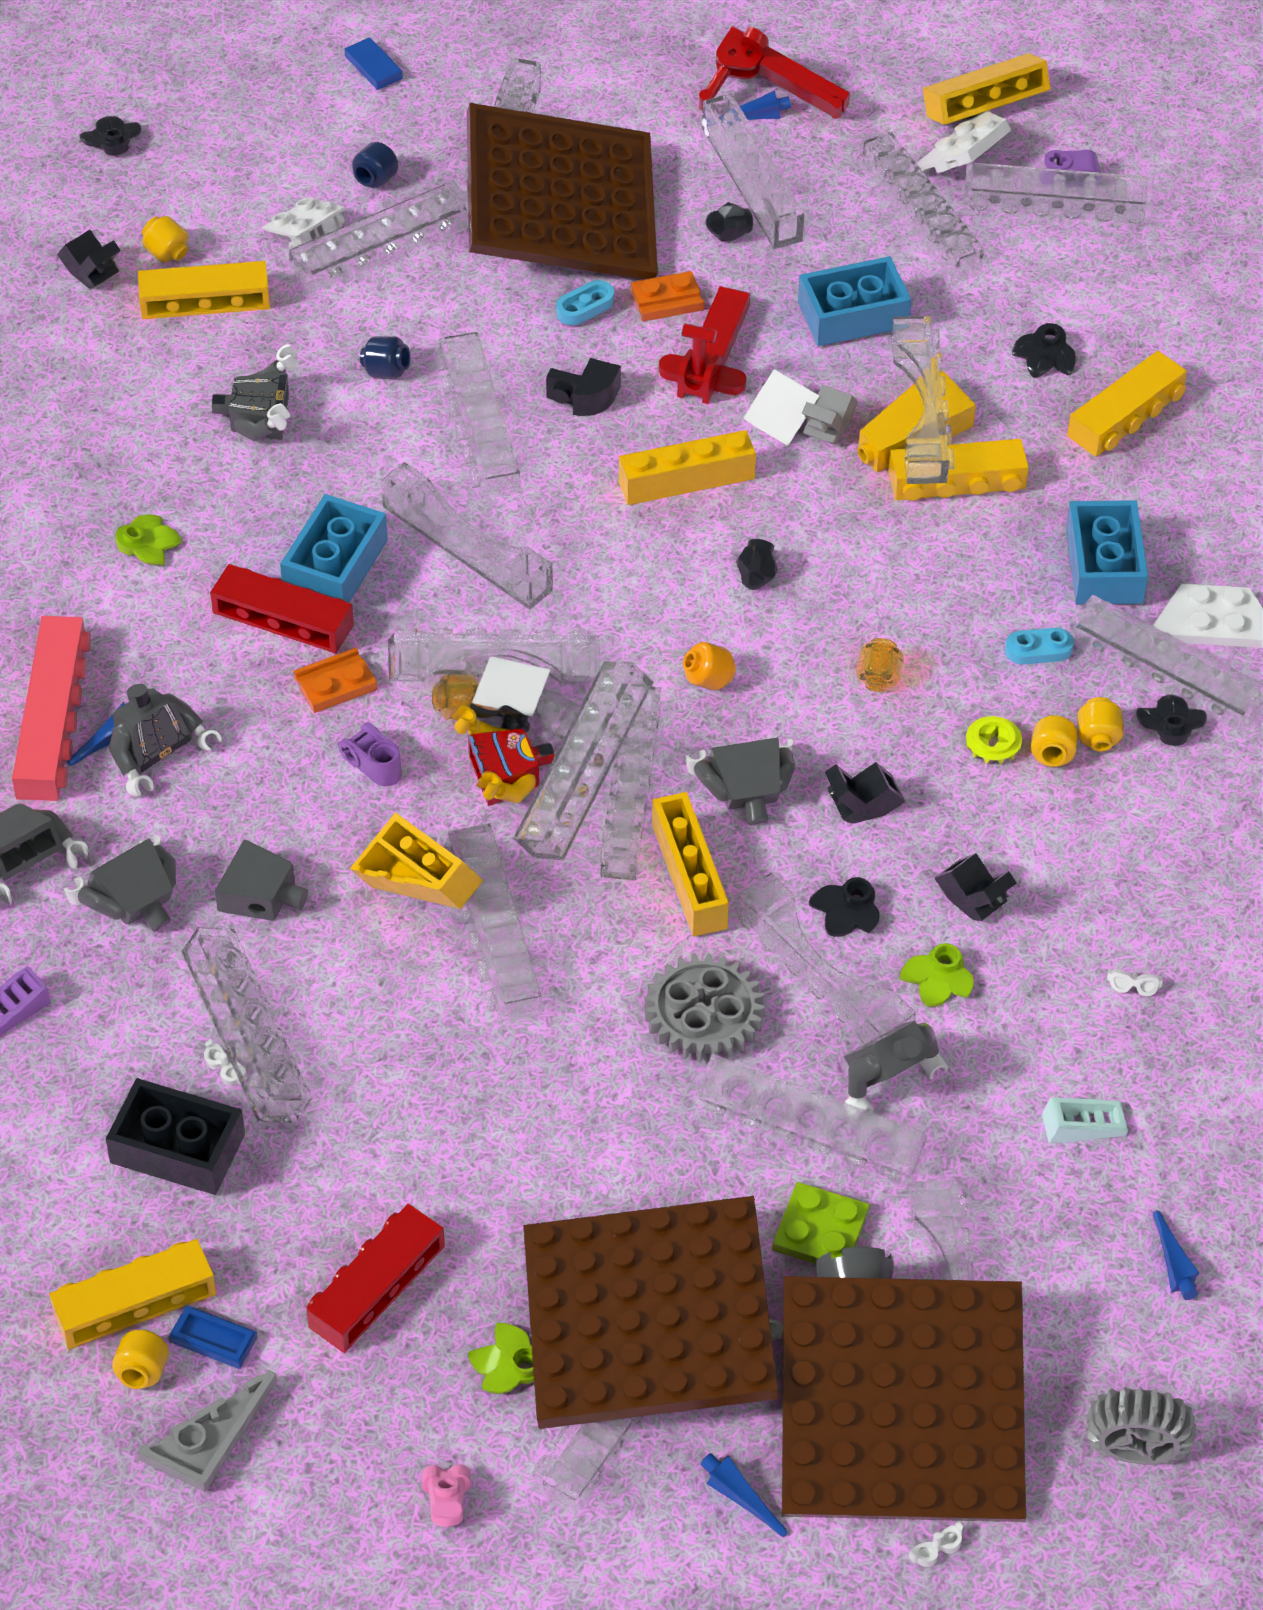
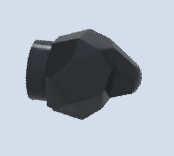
(729, 222)
(757, 564)

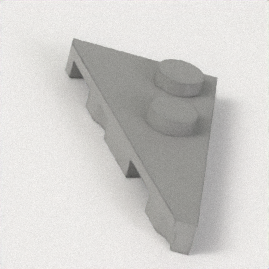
(202, 1445)

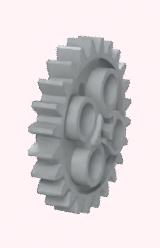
(704, 1007)

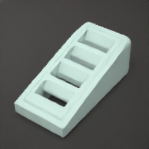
(1061, 1125)

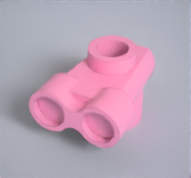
(446, 1492)

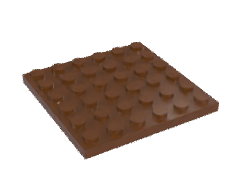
(560, 192)
(648, 1312)
(903, 1399)

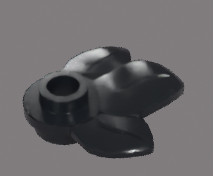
(111, 135)
(1043, 353)
(504, 717)
(1172, 719)
(844, 910)

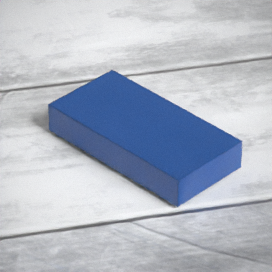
(373, 63)
(213, 1337)

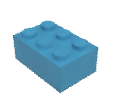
(852, 300)
(335, 548)
(1106, 551)

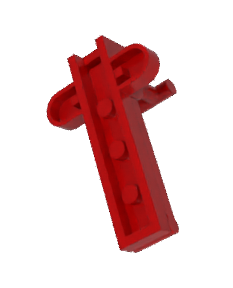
(749, 55)
(703, 366)

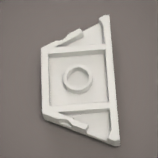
(966, 143)
(1213, 616)

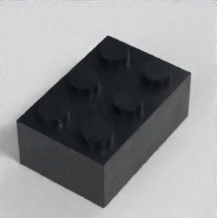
(175, 1136)

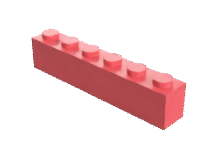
(50, 708)

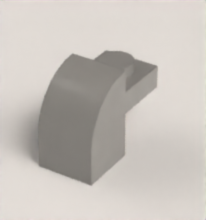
(829, 414)

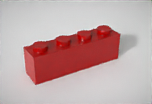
(282, 608)
(375, 1277)

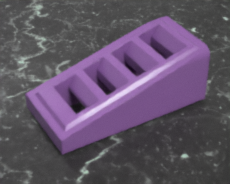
(28, 1004)

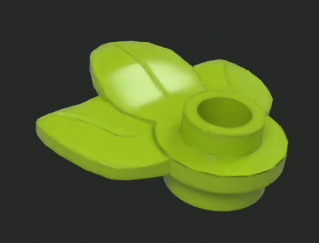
(147, 539)
(937, 979)
(501, 1361)

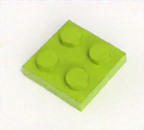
(819, 1224)

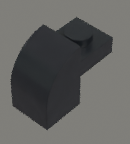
(89, 260)
(587, 393)
(864, 796)
(973, 888)

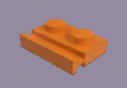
(667, 296)
(335, 680)

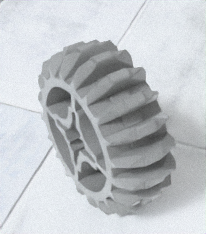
(1141, 1426)

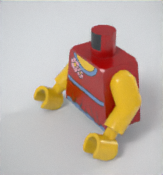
(502, 758)

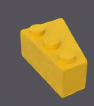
(415, 866)

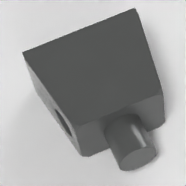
(258, 884)

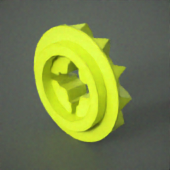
(983, 730)

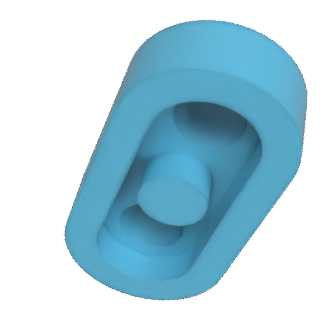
(582, 304)
(1039, 646)

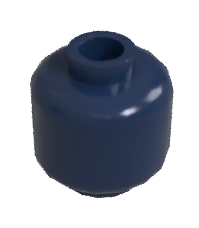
(374, 165)
(385, 357)

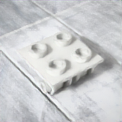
(307, 221)

